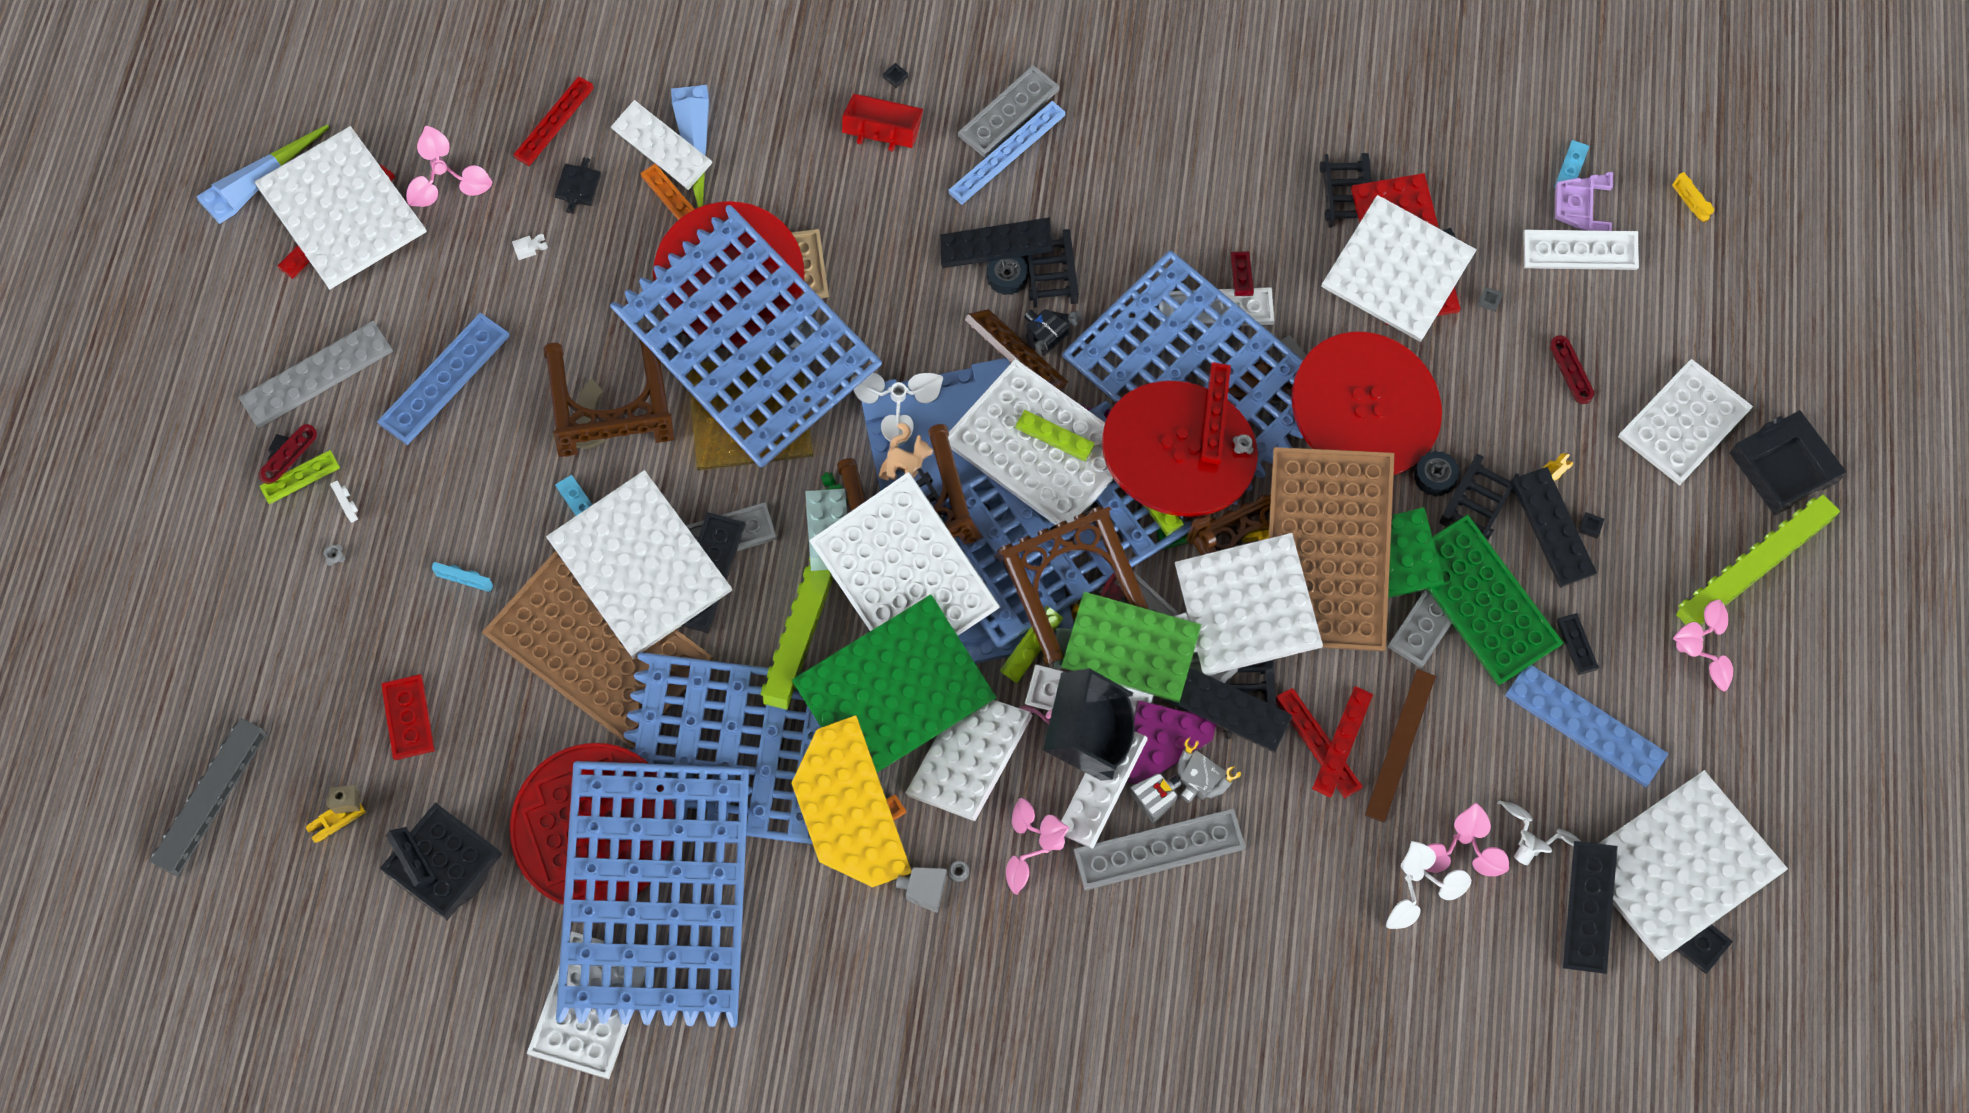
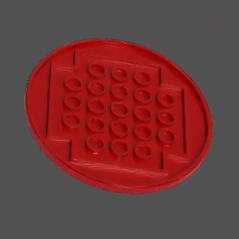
(766, 225)
(1368, 398)
(1156, 450)
(542, 822)

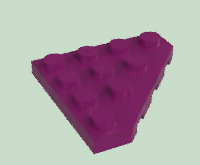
(1166, 736)

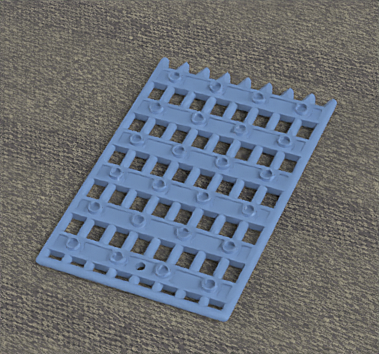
(756, 347)
(1200, 350)
(1062, 565)
(731, 728)
(652, 913)

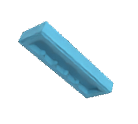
(1573, 161)
(573, 495)
(457, 575)

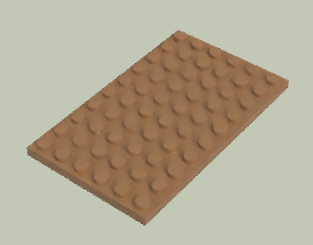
(1342, 533)
(573, 649)

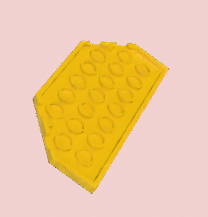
(848, 807)

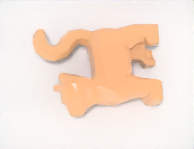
(901, 459)

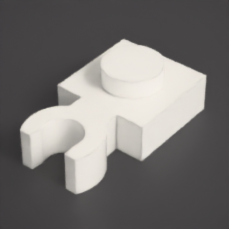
(526, 247)

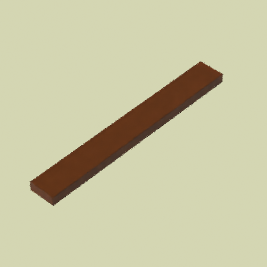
(1400, 746)

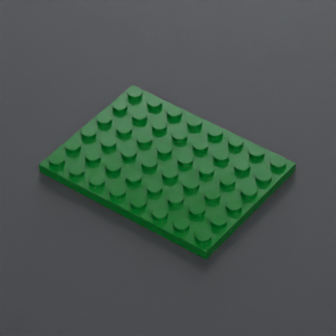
(899, 681)

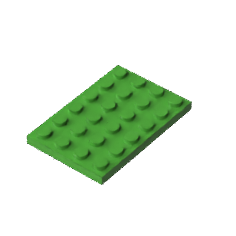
(1132, 646)

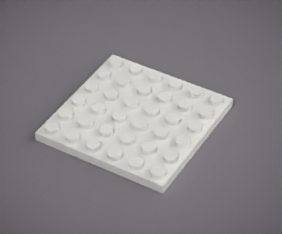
(1398, 268)
(1249, 604)

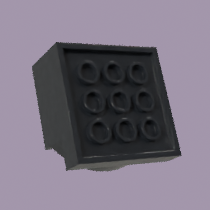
(1090, 723)
(455, 856)

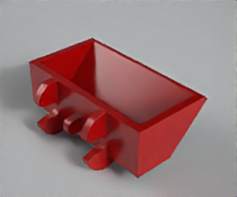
(881, 121)

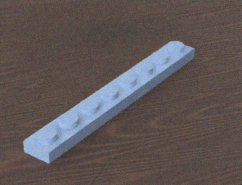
(1006, 152)

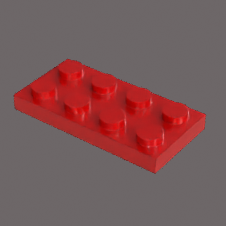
(407, 717)

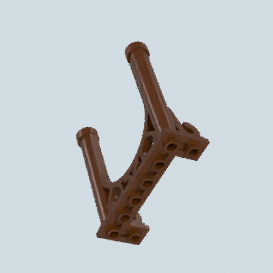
(611, 422)
(959, 519)
(1204, 530)
(1028, 592)

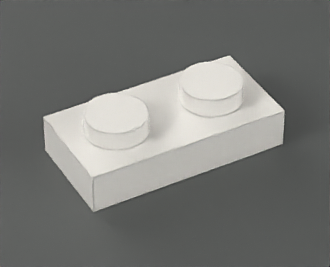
(342, 494)

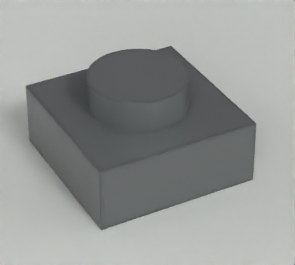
(1490, 299)

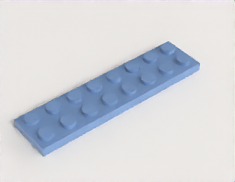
(443, 379)
(1587, 725)

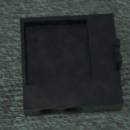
(1787, 461)

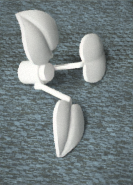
(924, 386)
(1533, 845)
(1414, 865)

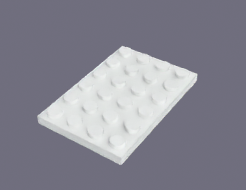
(1685, 422)
(969, 759)
(583, 1046)

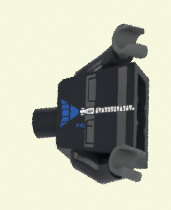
(1048, 329)

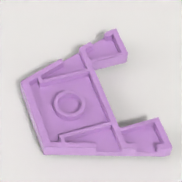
(1575, 201)

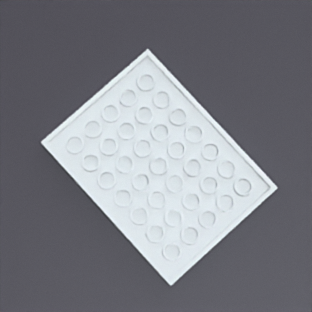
(340, 207)
(1028, 468)
(898, 554)
(639, 564)
(1687, 865)

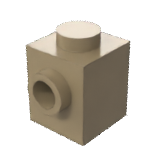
(343, 799)

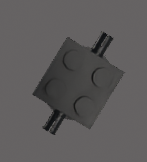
(578, 185)

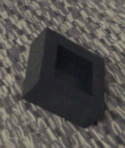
(895, 75)
(1591, 525)

